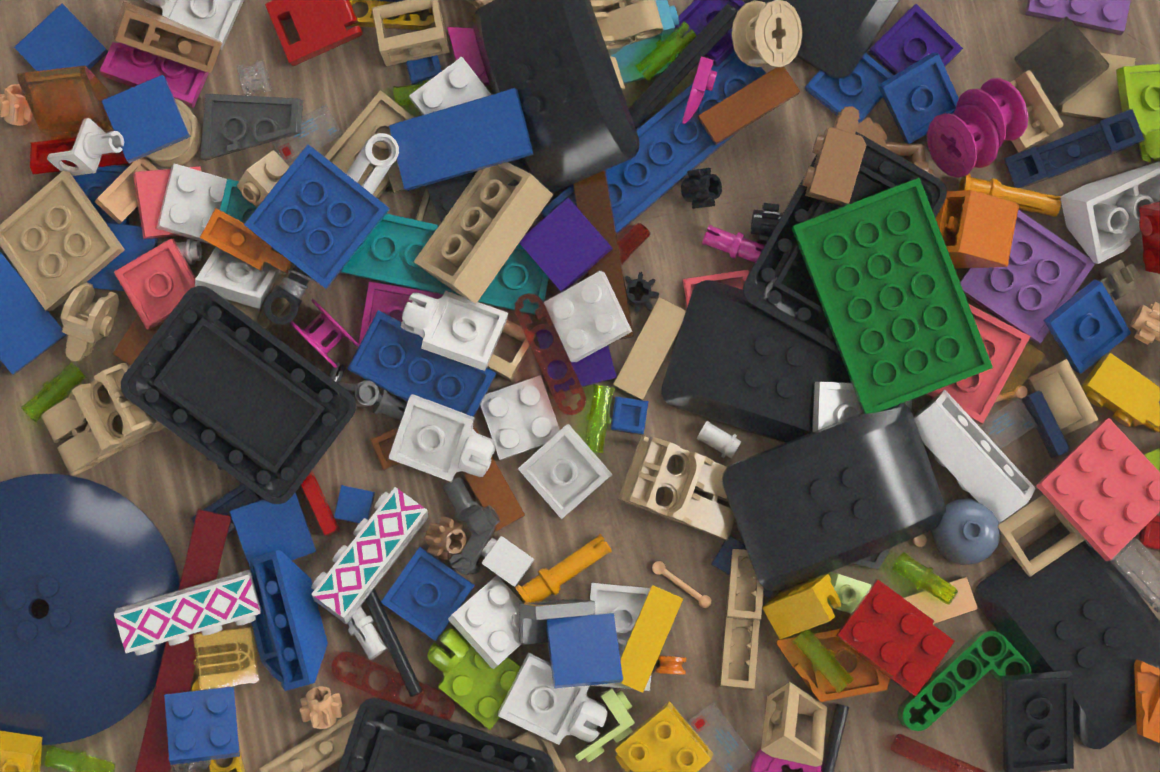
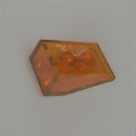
(64, 99)

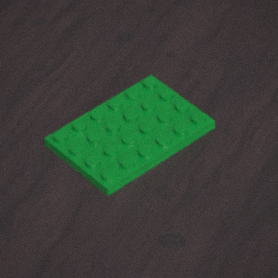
(892, 297)

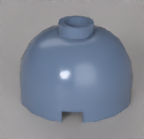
(967, 532)

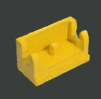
(802, 607)

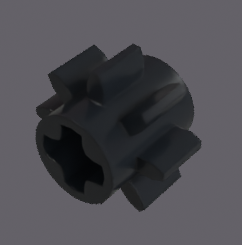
(701, 188)
(765, 221)
(640, 282)

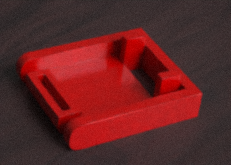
(318, 23)

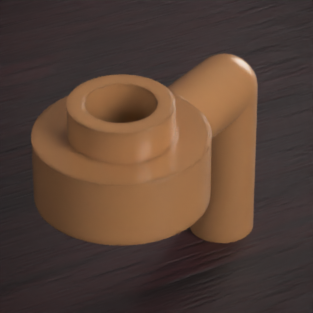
(915, 150)

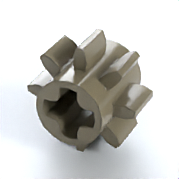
(1119, 279)

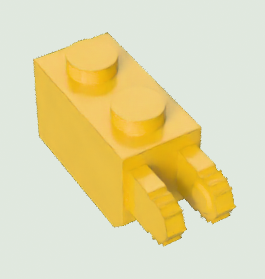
(1123, 392)

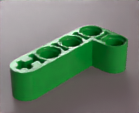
(957, 686)

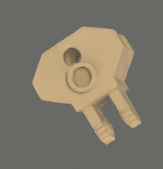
(87, 320)

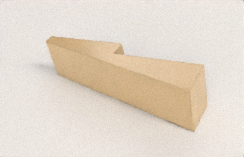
(741, 625)

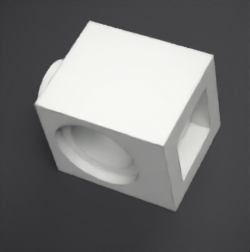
(506, 560)

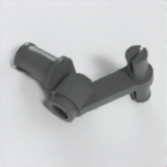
(367, 394)
(480, 522)

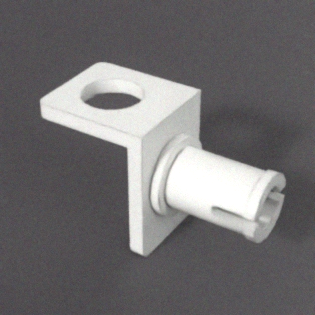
(88, 149)

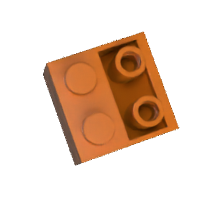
(977, 228)

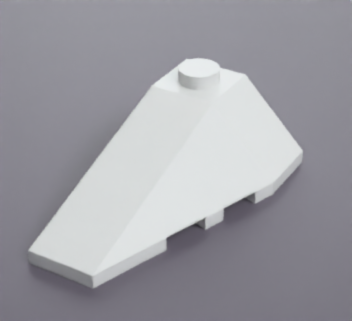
(1106, 212)

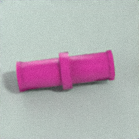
(733, 244)

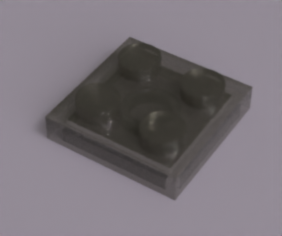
(1062, 62)

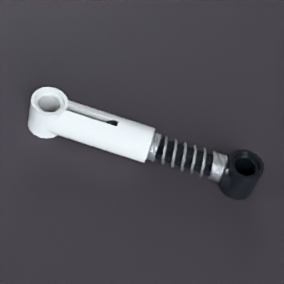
(294, 285)

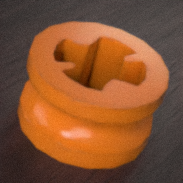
(671, 665)

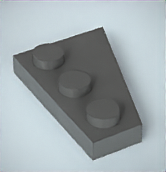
(244, 122)

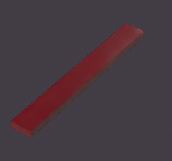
(177, 660)

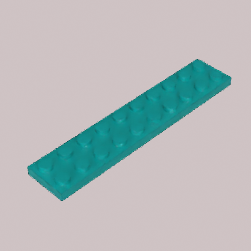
(396, 243)

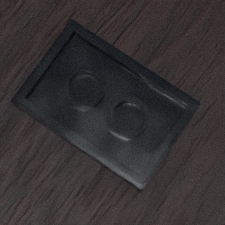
(1038, 722)

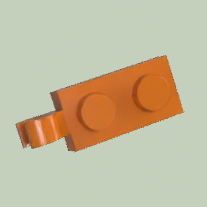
(241, 242)

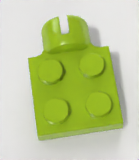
(1141, 91)
(471, 679)

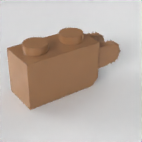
(837, 160)

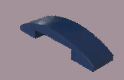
(1075, 150)

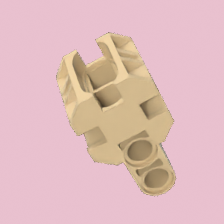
(626, 21)
(97, 421)
(680, 503)

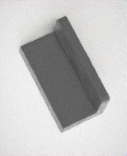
(534, 615)

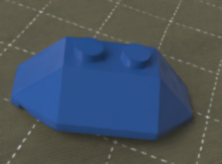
(290, 623)

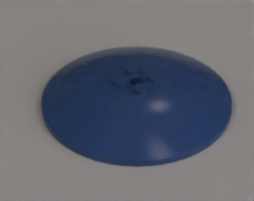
(86, 558)

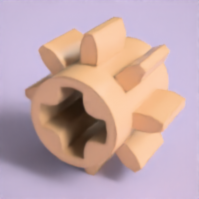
(15, 106)
(1147, 323)
(321, 707)

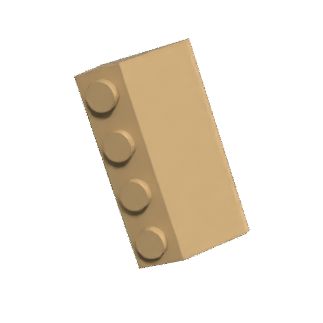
(483, 229)

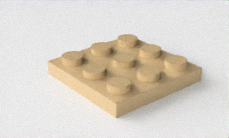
(58, 241)

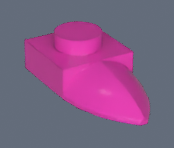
(703, 81)

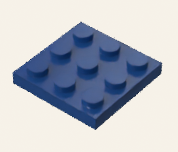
(317, 216)

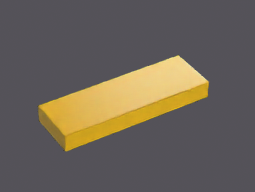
(648, 637)

